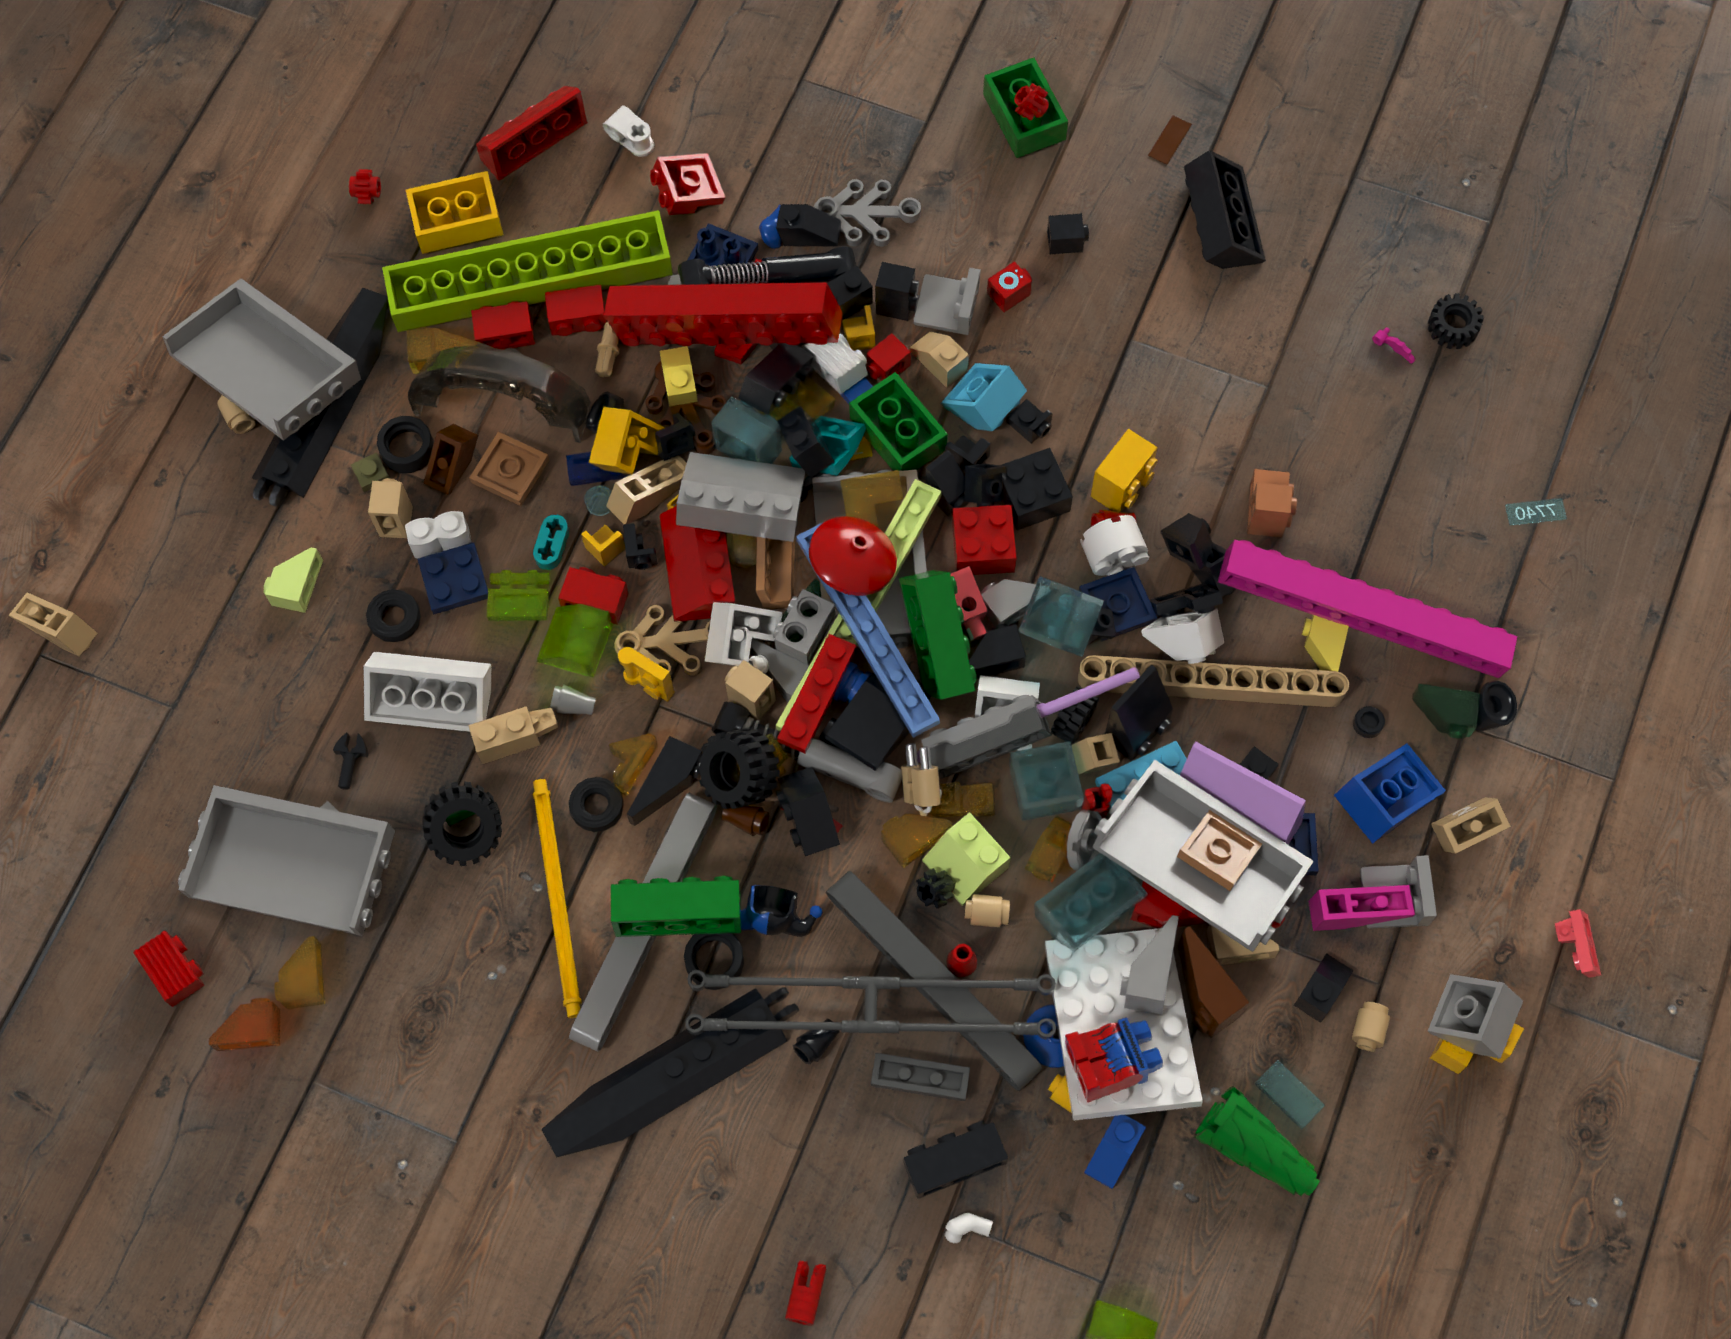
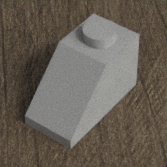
(1007, 601)

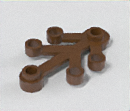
(688, 409)

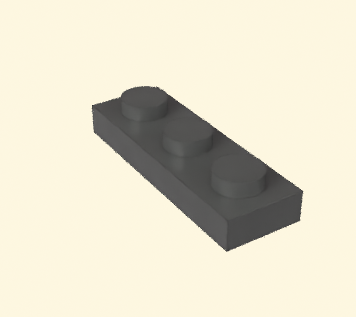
(920, 1077)

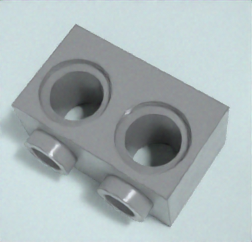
(810, 628)

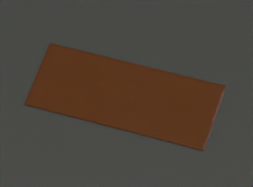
(1169, 139)

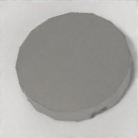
(1082, 838)

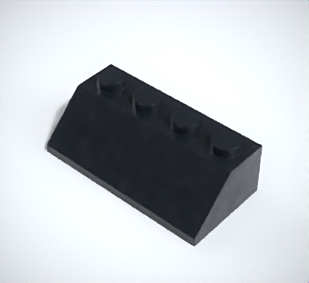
(1223, 212)

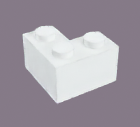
(733, 629)

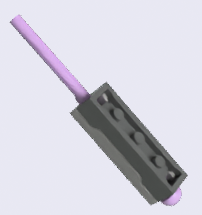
(1006, 727)

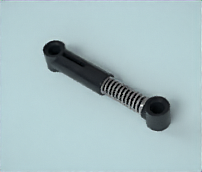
(781, 269)

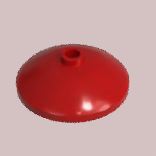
(846, 565)

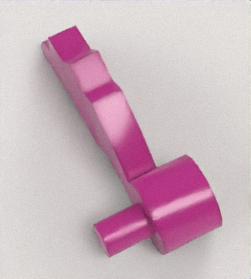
(1398, 346)

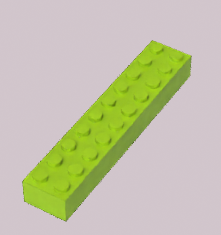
(525, 268)

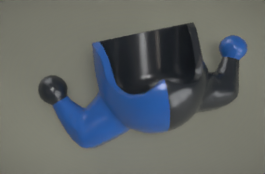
(773, 912)

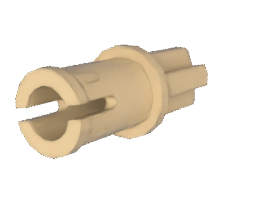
(607, 351)

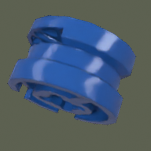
(850, 683)

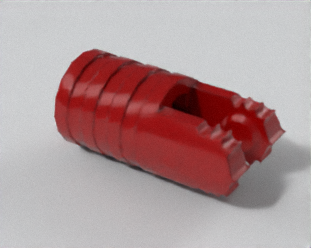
(1099, 794)
(803, 1299)

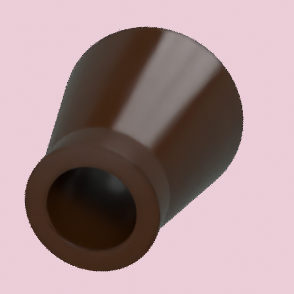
(747, 818)

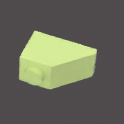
(294, 581)

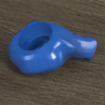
(769, 232)

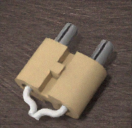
(920, 780)

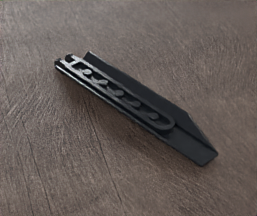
(297, 459)
(667, 1077)

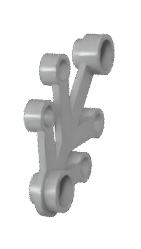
(862, 211)

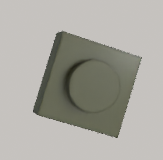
(369, 470)

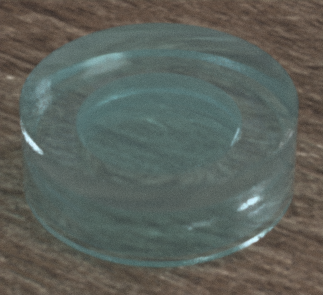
(596, 500)

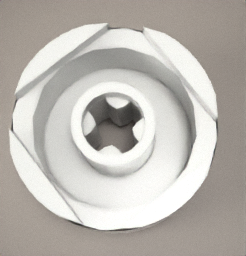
(1114, 546)

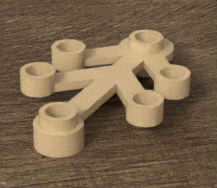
(664, 640)

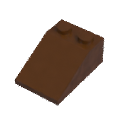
(1210, 991)

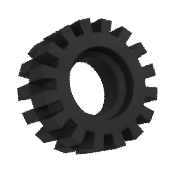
(1458, 307)
(1073, 719)

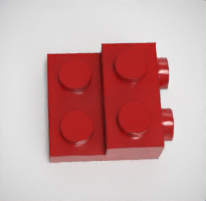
(686, 183)

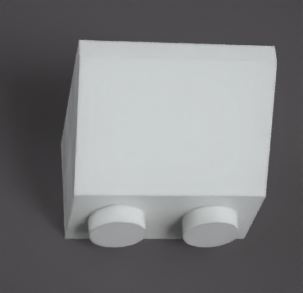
(1187, 635)
(1001, 692)

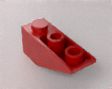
(1158, 908)

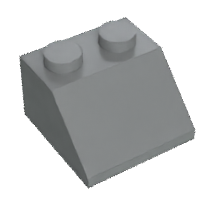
(1476, 1015)

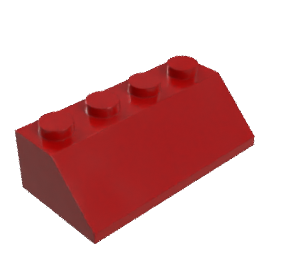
(532, 132)
(695, 568)

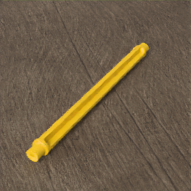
(557, 898)

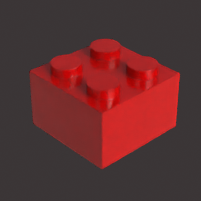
(984, 539)

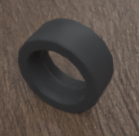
(400, 425)
(698, 940)

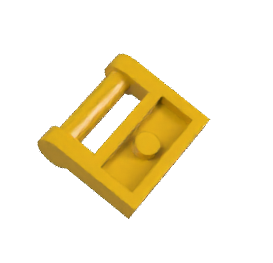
(647, 673)

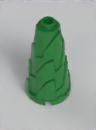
(1253, 1142)

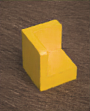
(860, 331)
(604, 544)

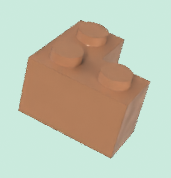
(1270, 503)

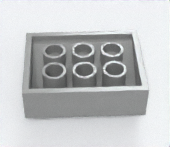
(740, 497)

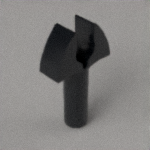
(349, 758)

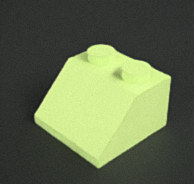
(968, 857)

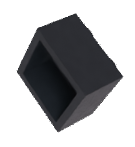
(1035, 489)

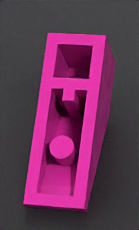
(1359, 906)

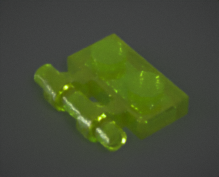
(518, 604)

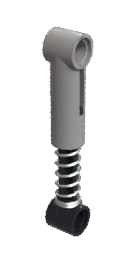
(820, 756)

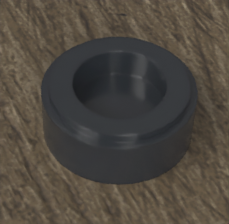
(1368, 722)

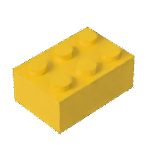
(454, 212)

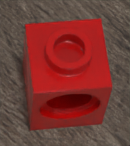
(887, 358)

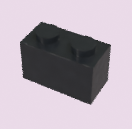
(896, 291)
(805, 441)

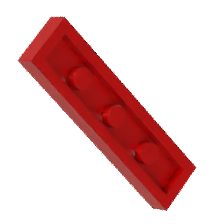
(817, 693)

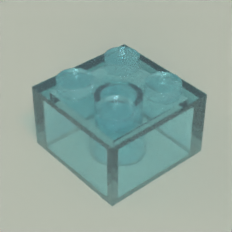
(746, 433)
(1061, 616)
(1046, 781)

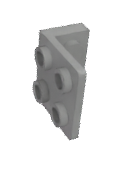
(948, 302)
(1419, 879)

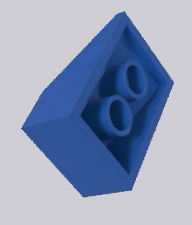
(1389, 792)

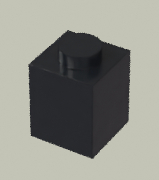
(1066, 233)

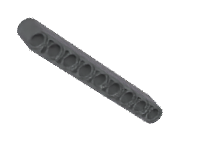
(917, 962)

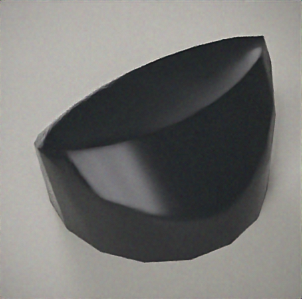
(604, 400)
(1496, 706)

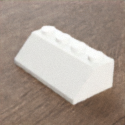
(426, 691)

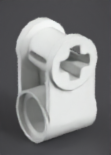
(630, 132)

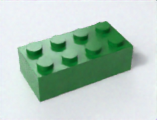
(938, 634)
(675, 907)

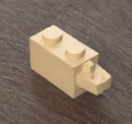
(511, 732)

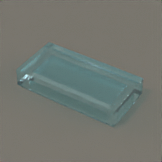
(1289, 1094)

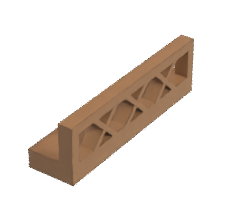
(775, 572)

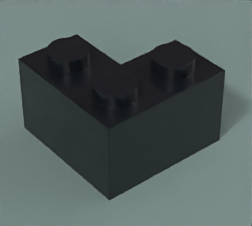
(808, 808)

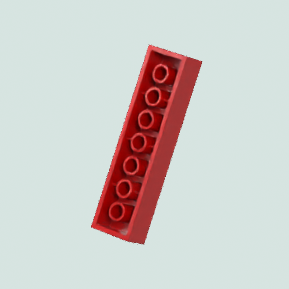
(724, 314)

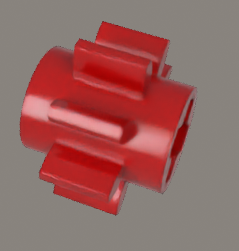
(1031, 101)
(365, 186)

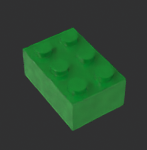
(1021, 133)
(898, 425)

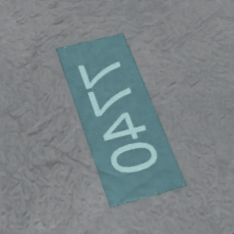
(1535, 511)

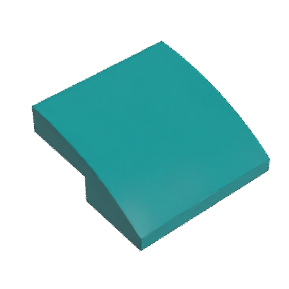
(842, 441)

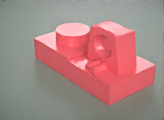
(1578, 931)

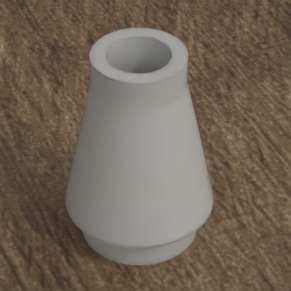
(570, 701)

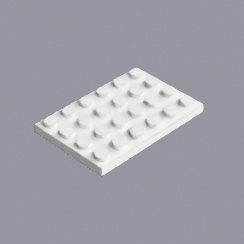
(1090, 997)

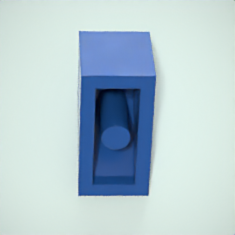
(1114, 1150)

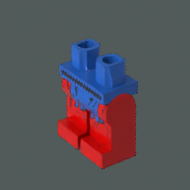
(1111, 1057)

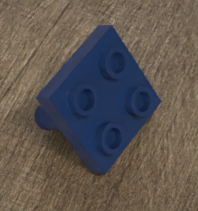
(723, 247)

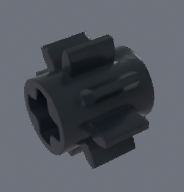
(935, 888)

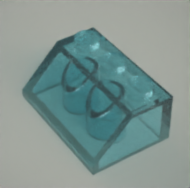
(1088, 902)

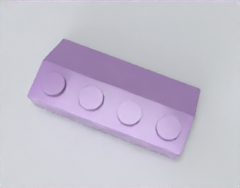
(1245, 792)

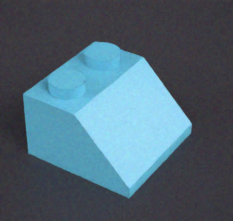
(985, 396)

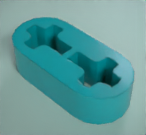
(545, 540)

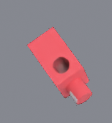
(970, 598)

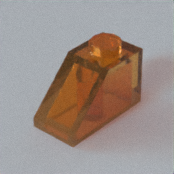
(249, 1027)

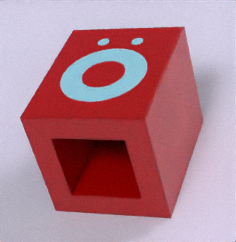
(1009, 286)

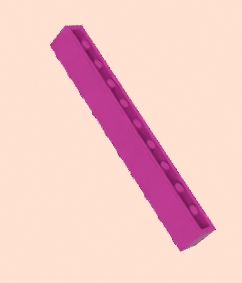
(1367, 608)

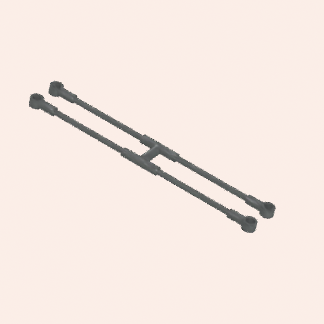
(870, 1023)

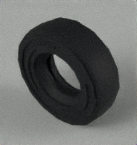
(405, 627)
(596, 822)

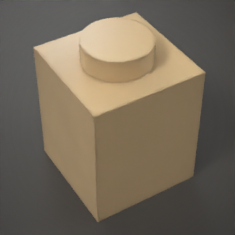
(1095, 753)

